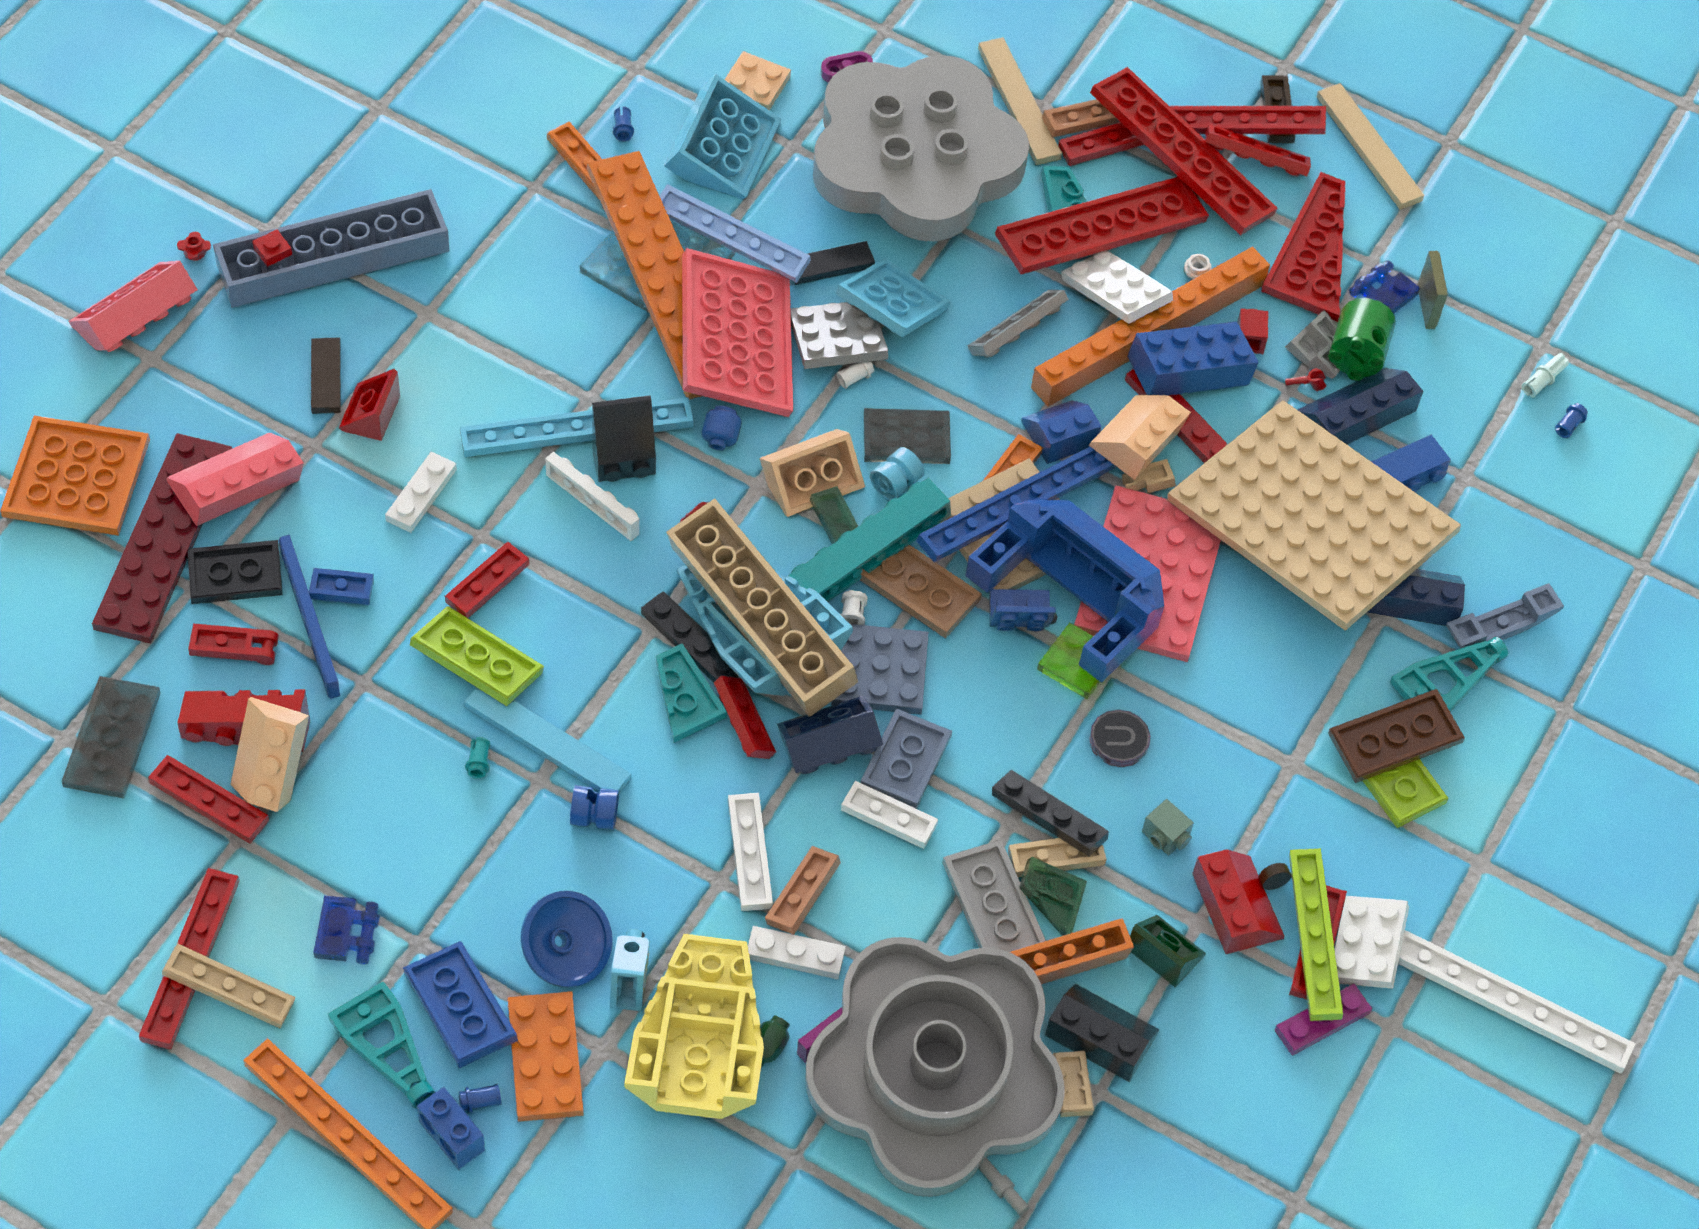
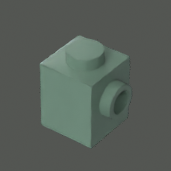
(1168, 828)

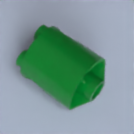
(1362, 338)

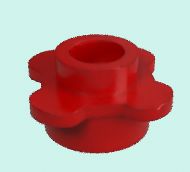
(197, 251)

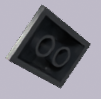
(623, 438)

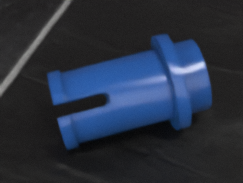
(623, 129)
(1575, 415)
(479, 1097)

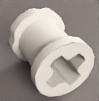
(854, 606)

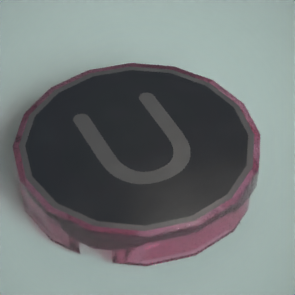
(1119, 738)

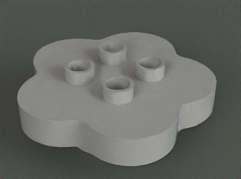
(917, 145)
(936, 1062)

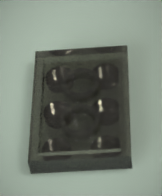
(920, 431)

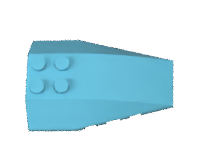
(738, 651)

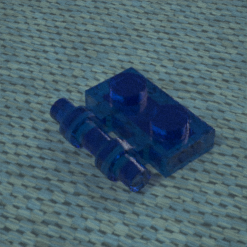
(1394, 291)
(336, 926)

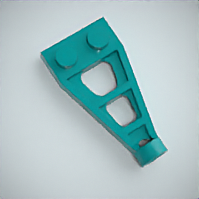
(1414, 679)
(365, 1013)

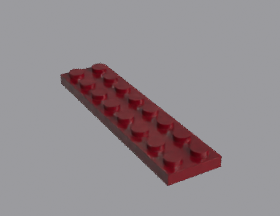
(154, 551)

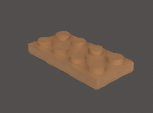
(923, 589)

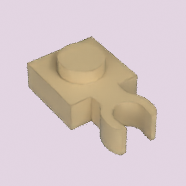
(1154, 478)

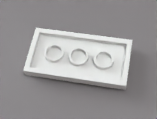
(1117, 286)

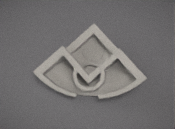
(1314, 344)

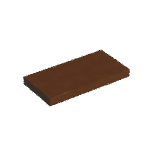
(1396, 735)

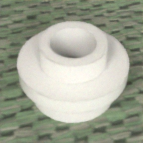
(1197, 265)

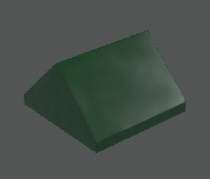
(1164, 949)

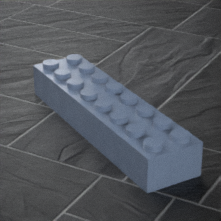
(335, 248)

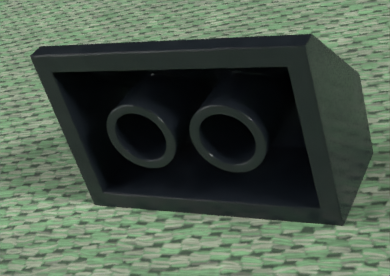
(1101, 1030)

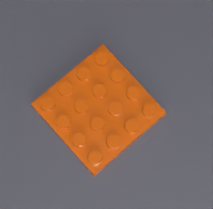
(75, 475)

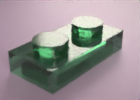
(833, 512)

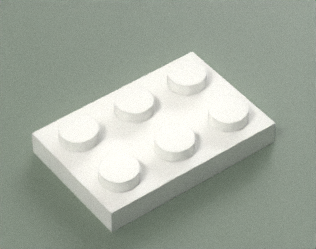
(1370, 941)

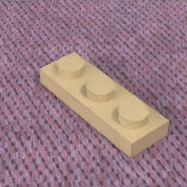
(1054, 852)

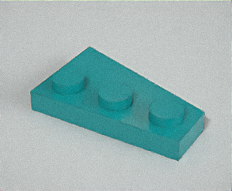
(1061, 187)

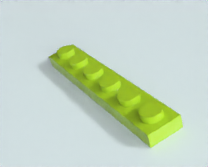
(1315, 935)

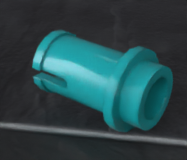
(477, 764)

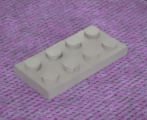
(992, 898)

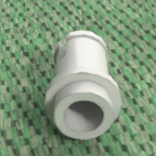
(854, 373)

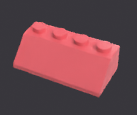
(135, 305)
(236, 477)

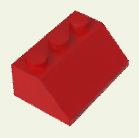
(1236, 900)

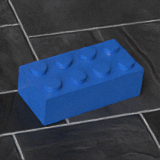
(1192, 359)

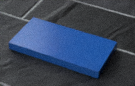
(460, 1004)

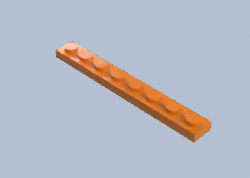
(348, 1136)

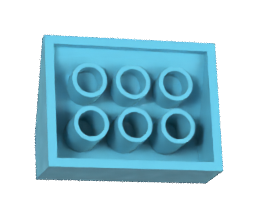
(723, 139)

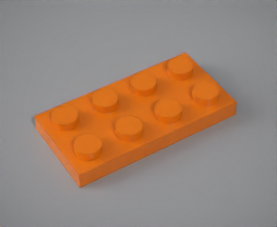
(545, 1056)

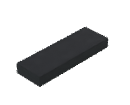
(837, 262)

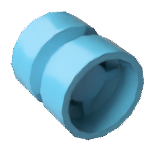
(896, 473)

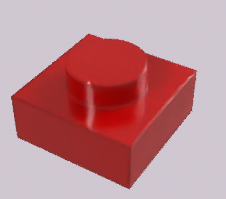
(272, 247)

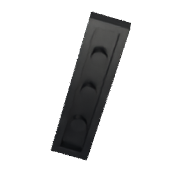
(683, 629)
(1050, 813)

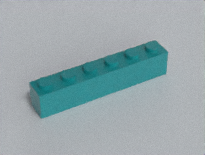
(874, 540)

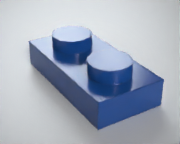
(341, 586)

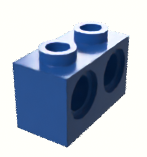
(451, 1128)

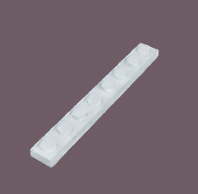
(1515, 1002)

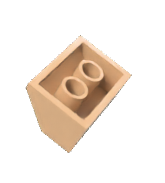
(1140, 432)
(811, 468)
(268, 754)

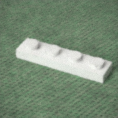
(592, 496)
(750, 852)

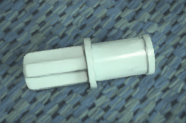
(1544, 375)

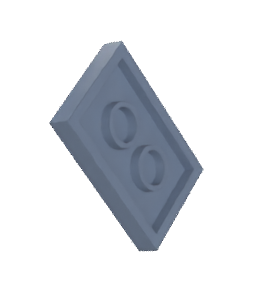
(906, 758)

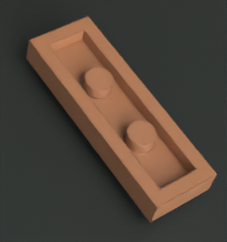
(1077, 118)
(802, 890)

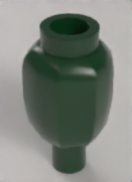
(774, 1038)

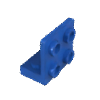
(1020, 609)

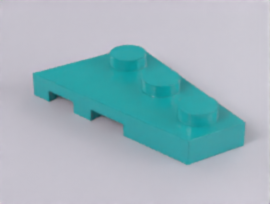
(686, 694)

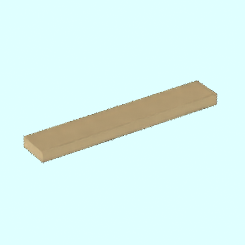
(1019, 99)
(1370, 146)

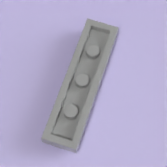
(1023, 319)

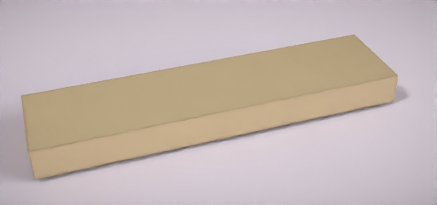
(228, 986)

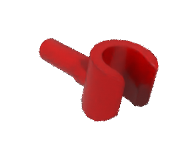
(1314, 377)

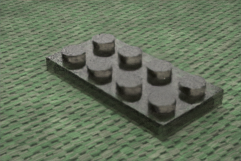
(111, 737)

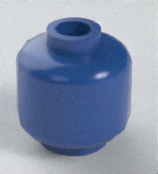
(721, 427)

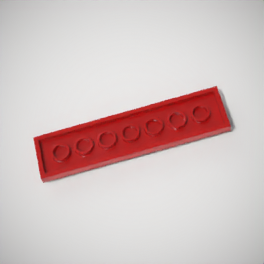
(1183, 150)
(1100, 224)

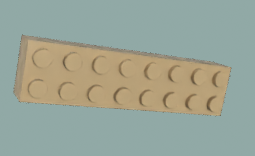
(762, 607)

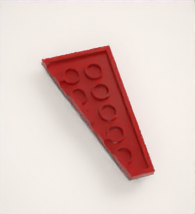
(1311, 256)

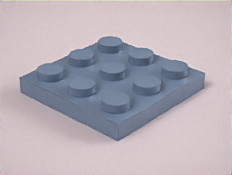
(888, 667)

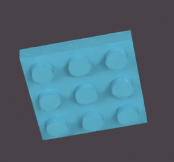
(893, 297)

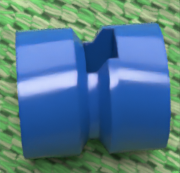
(594, 807)

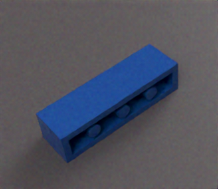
(1416, 463)

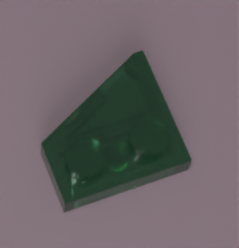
(1053, 893)

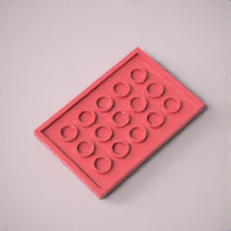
(736, 333)
(1180, 551)

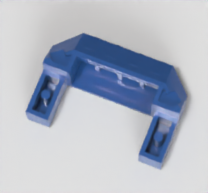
(1087, 564)

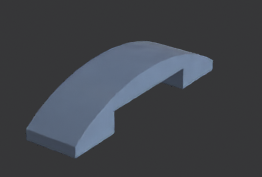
(1507, 620)

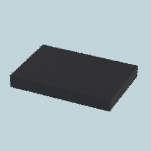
(234, 572)

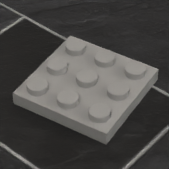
(836, 335)

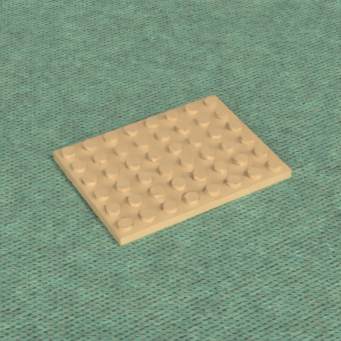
(1314, 514)

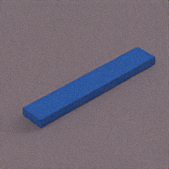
(309, 617)

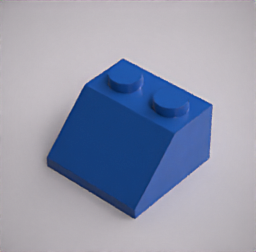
(1062, 429)

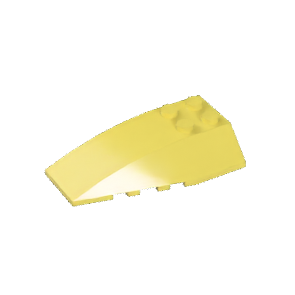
(699, 1033)

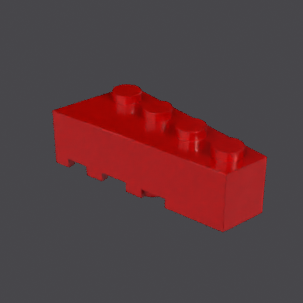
(220, 717)

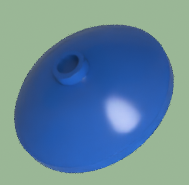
(583, 933)

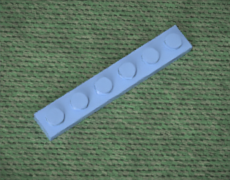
(734, 234)

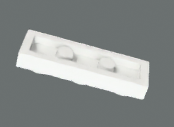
(420, 492)
(889, 814)
(796, 952)

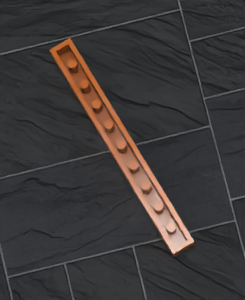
(1111, 346)

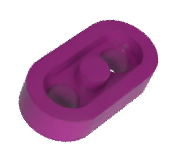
(834, 64)

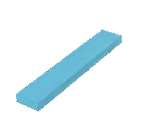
(549, 741)

